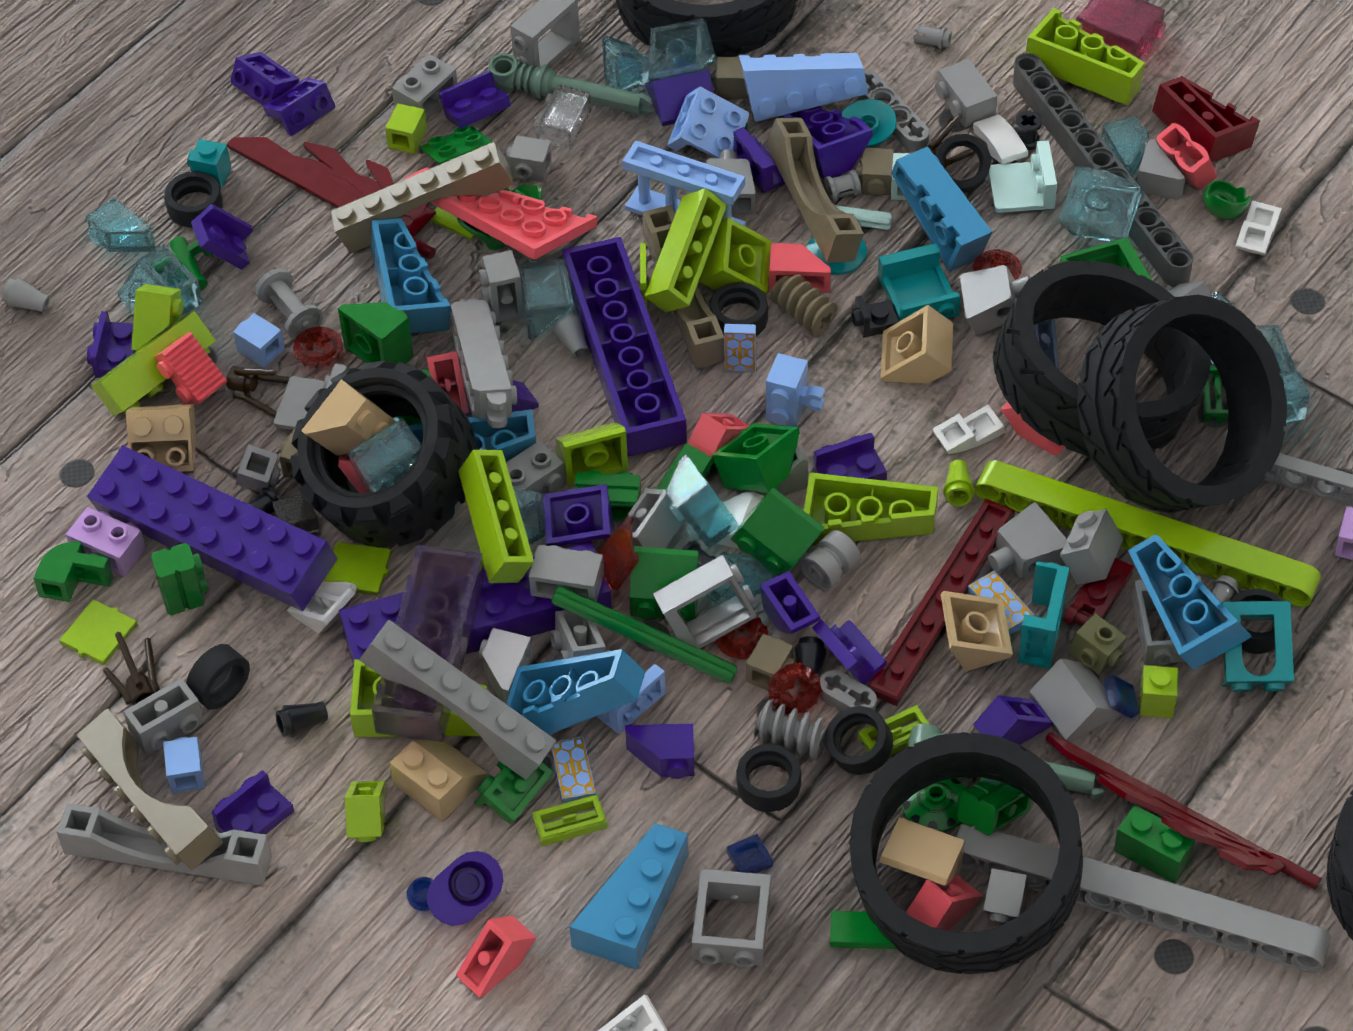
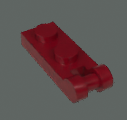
(1099, 595)

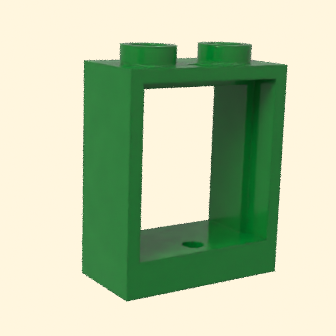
(1116, 252)

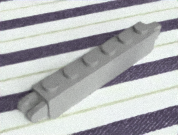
(483, 361)

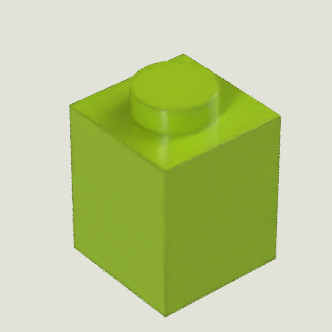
(406, 128)
(1158, 691)

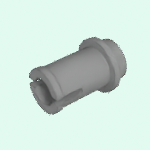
(934, 37)
(1225, 588)

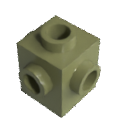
(1098, 644)

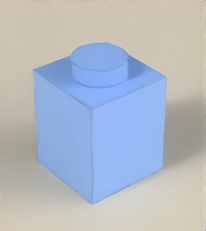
(258, 340)
(184, 764)

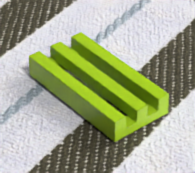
(900, 734)
(571, 825)

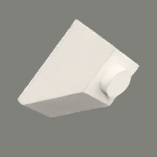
(502, 657)

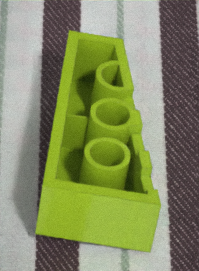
(870, 507)

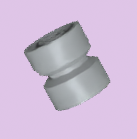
(832, 557)

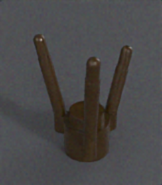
(937, 140)
(245, 380)
(138, 684)

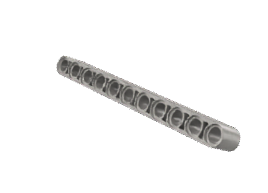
(1156, 901)

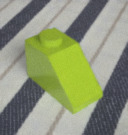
(154, 312)
(365, 810)

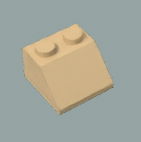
(917, 348)
(346, 420)
(436, 775)

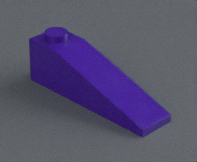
(835, 139)

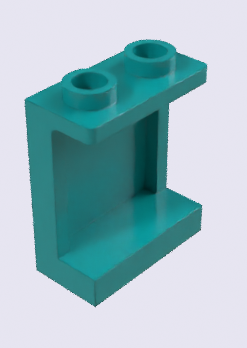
(917, 280)

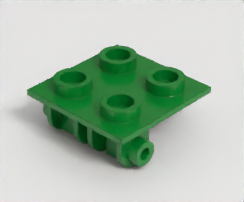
(454, 145)

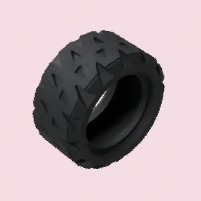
(427, 491)

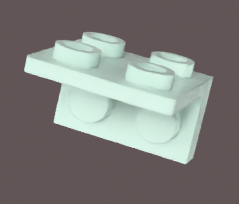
(1025, 184)

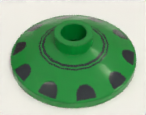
(935, 812)

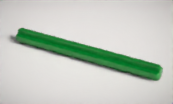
(644, 634)

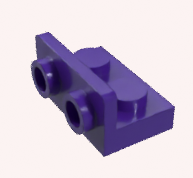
(261, 77)
(473, 100)
(301, 105)
(762, 165)
(222, 235)
(110, 345)
(850, 459)
(851, 649)
(252, 808)

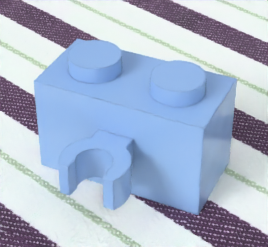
(789, 391)

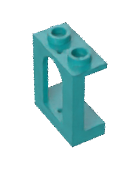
(1038, 633)
(1283, 672)

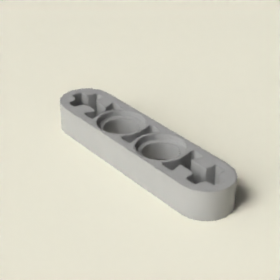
(919, 130)
(1310, 482)

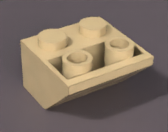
(164, 434)

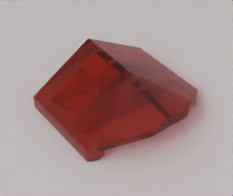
(619, 554)

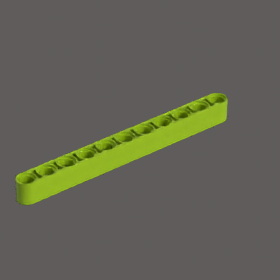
(1197, 548)

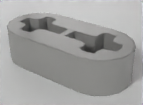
(848, 692)

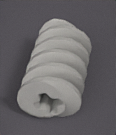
(791, 730)

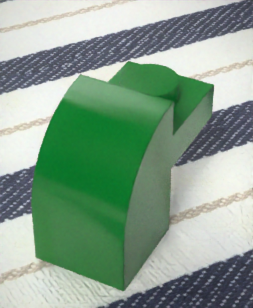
(65, 567)

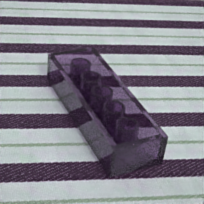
(440, 614)

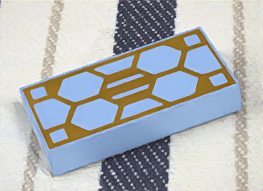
(740, 348)
(995, 587)
(573, 769)

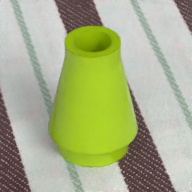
(958, 485)

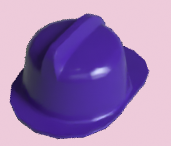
(465, 888)

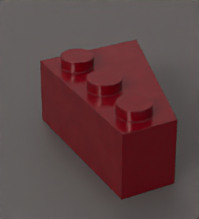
(1205, 119)

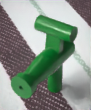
(186, 255)

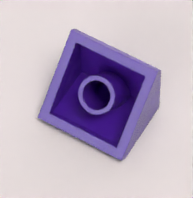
(670, 93)
(578, 515)

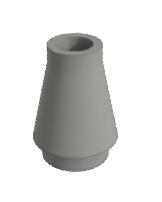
(23, 295)
(571, 334)

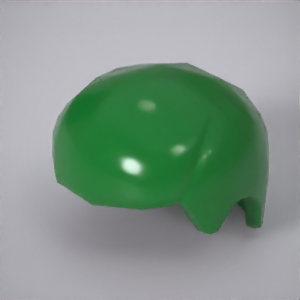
(1225, 200)

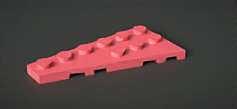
(518, 220)

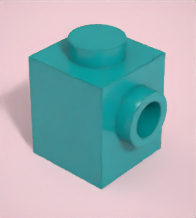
(210, 158)

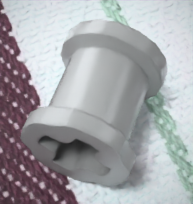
(842, 185)

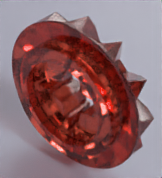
(998, 258)
(324, 338)
(742, 647)
(786, 678)

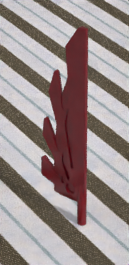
(329, 178)
(1183, 819)

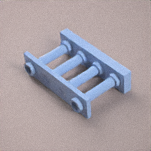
(677, 172)

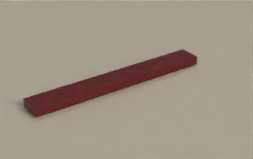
(928, 619)

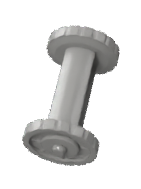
(276, 288)

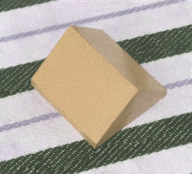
(976, 629)
(924, 852)

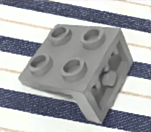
(297, 395)

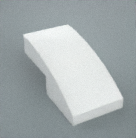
(1001, 138)
(1258, 228)
(972, 431)

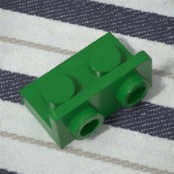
(509, 792)

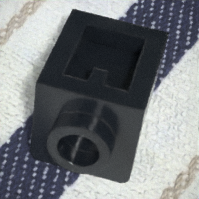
(873, 317)

